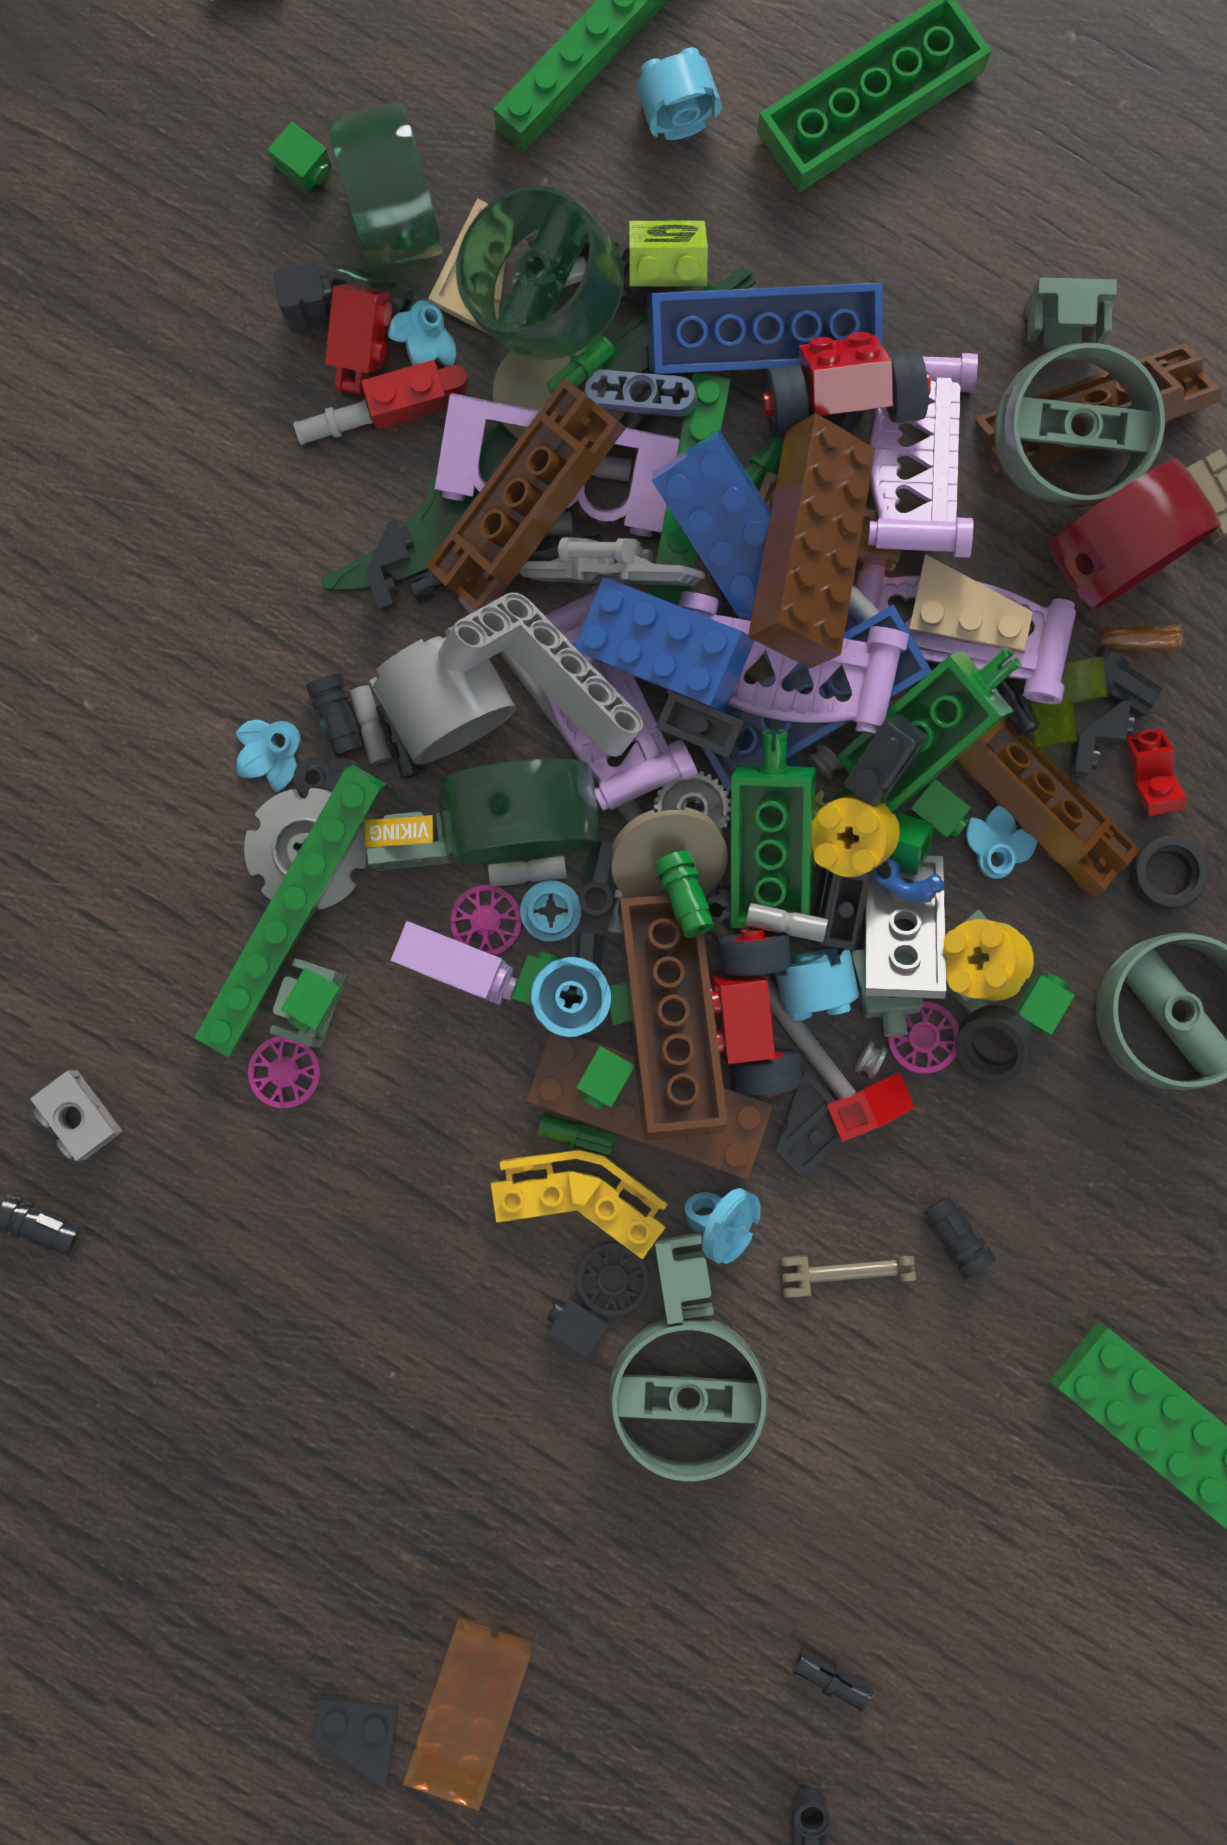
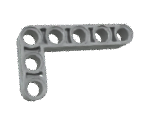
(551, 662)

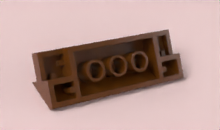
(1175, 371)
(525, 496)
(1050, 807)

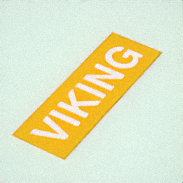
(399, 831)

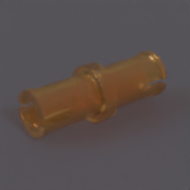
(1143, 637)

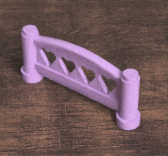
(934, 523)
(1045, 646)
(867, 665)
(650, 760)

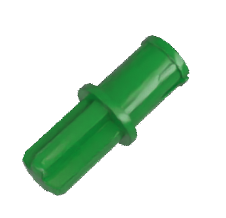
(585, 364)
(765, 461)
(576, 1135)

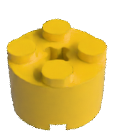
(836, 846)
(966, 962)

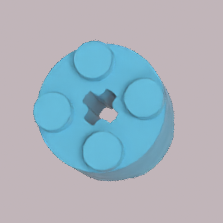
(678, 94)
(817, 983)
(588, 984)

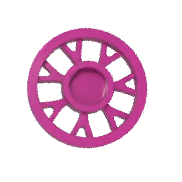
(486, 919)
(924, 1038)
(283, 1073)

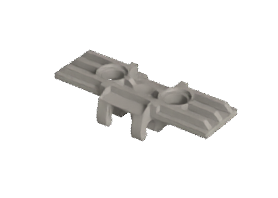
(592, 560)

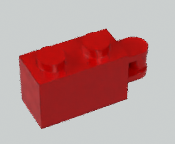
(357, 334)
(412, 392)

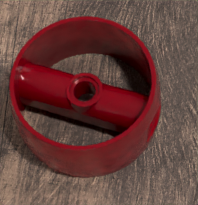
(1134, 534)

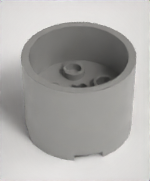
(436, 707)

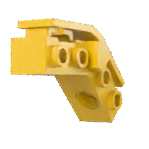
(580, 1192)

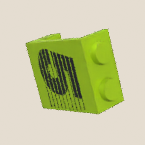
(668, 253)

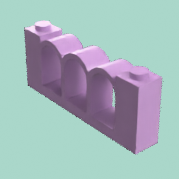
(462, 446)
(454, 963)

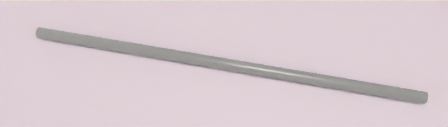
(796, 1029)

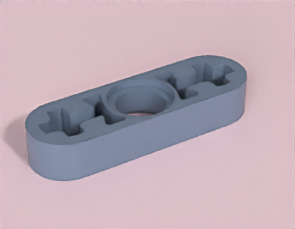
(670, 386)

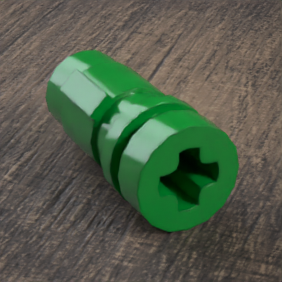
(686, 897)

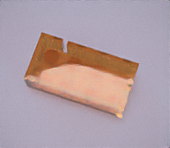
(468, 1714)

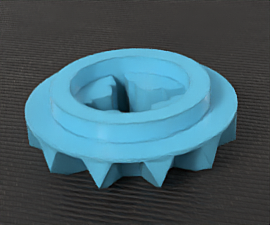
(538, 924)

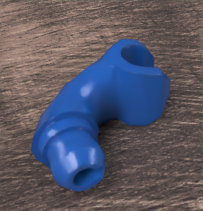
(918, 891)

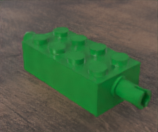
(951, 705)
(772, 833)

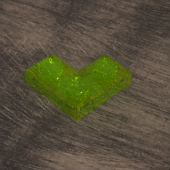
(1082, 682)

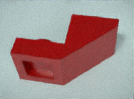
(1153, 772)
(871, 1107)

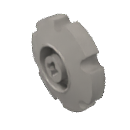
(283, 827)

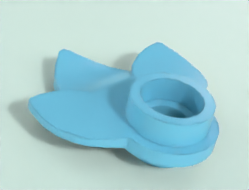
(423, 338)
(262, 754)
(1000, 837)

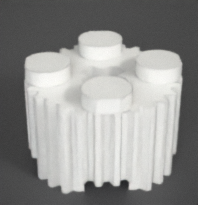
(696, 789)

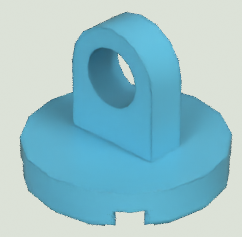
(728, 1226)

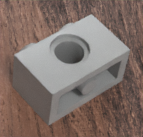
(96, 1123)

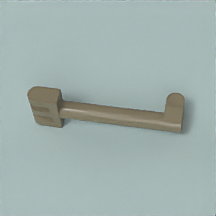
(902, 1267)

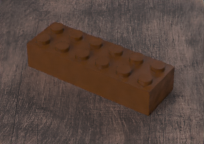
(812, 542)
(671, 1022)
(556, 1089)

